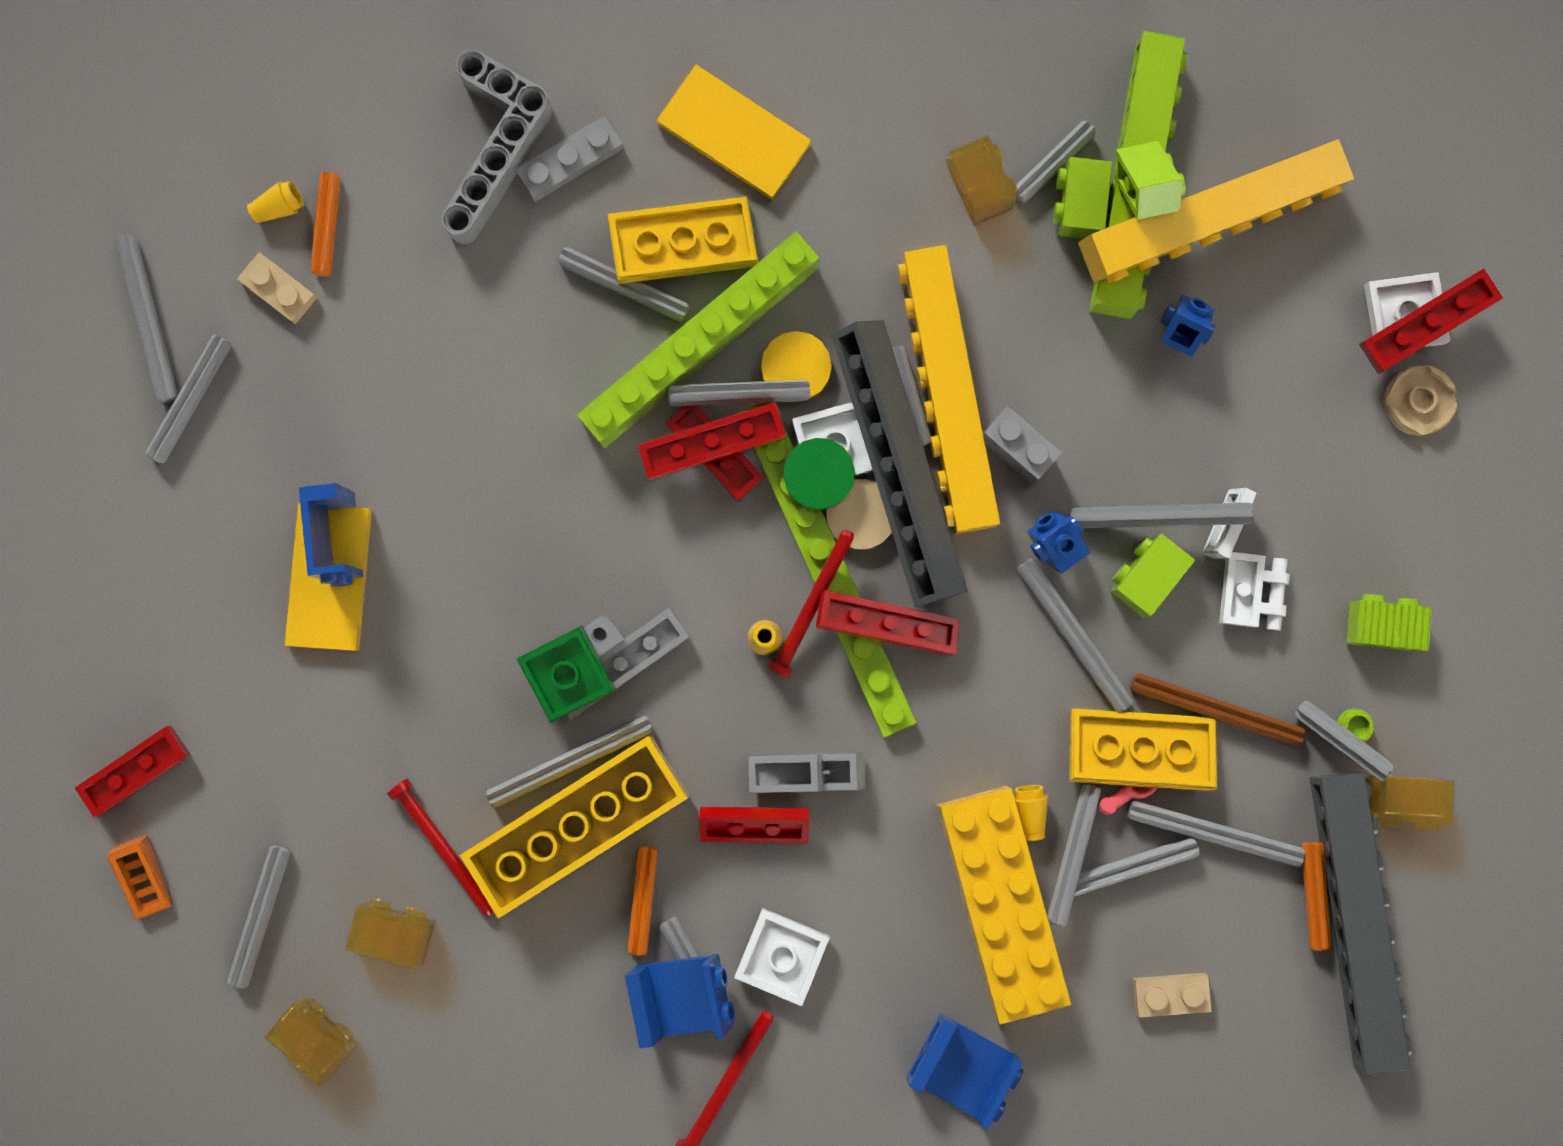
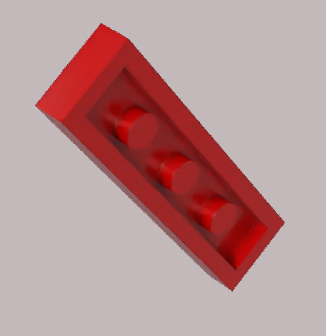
(1431, 321)
(712, 441)
(888, 623)

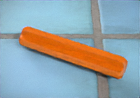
(325, 224)
(1316, 896)
(642, 901)

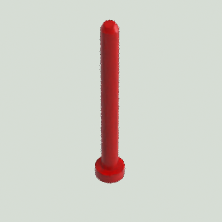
(802, 623)
(440, 844)
(728, 1080)

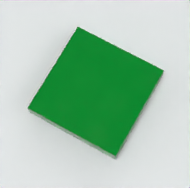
(566, 674)

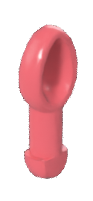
(1109, 804)

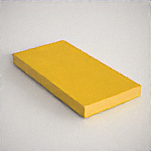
(734, 132)
(682, 240)
(327, 614)
(1142, 749)

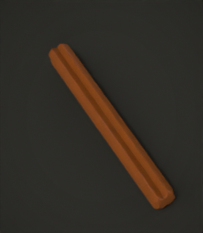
(1217, 709)

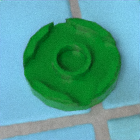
(819, 473)

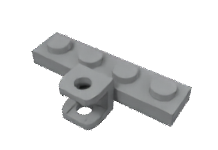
(630, 655)

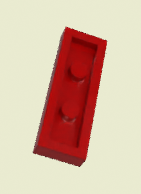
(732, 472)
(132, 771)
(754, 825)

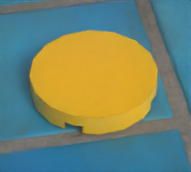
(797, 357)

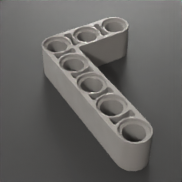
(498, 146)

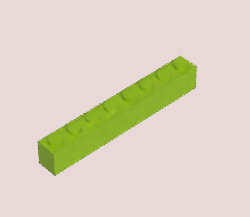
(1145, 119)
(699, 339)

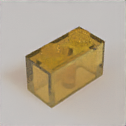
(982, 180)
(1412, 800)
(390, 933)
(312, 1039)

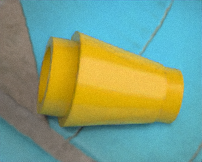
(277, 202)
(765, 648)
(1032, 809)

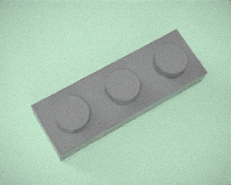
(569, 158)

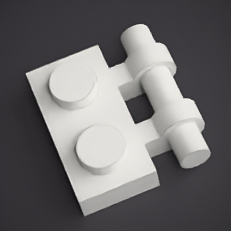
(1243, 591)

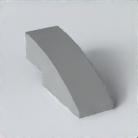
(806, 772)

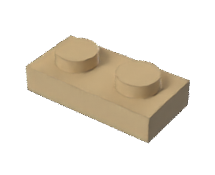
(277, 288)
(1172, 995)

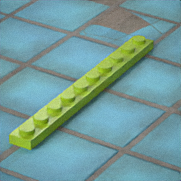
(815, 545)

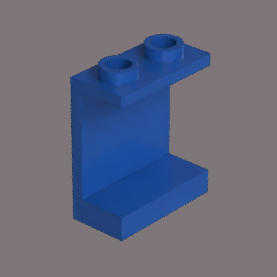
(314, 505)
(679, 998)
(965, 1070)

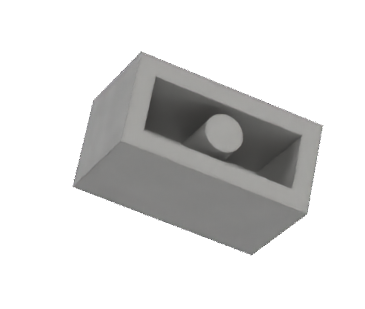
(1020, 445)

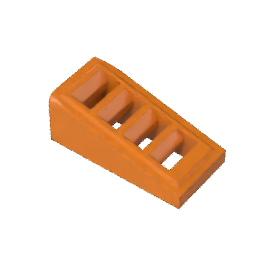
(152, 872)

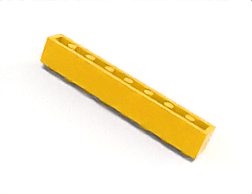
(1215, 211)
(949, 390)

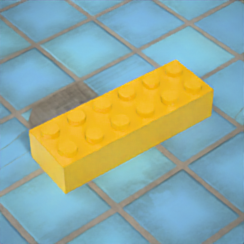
(574, 826)
(1003, 905)

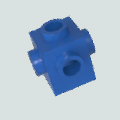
(1187, 324)
(1058, 541)

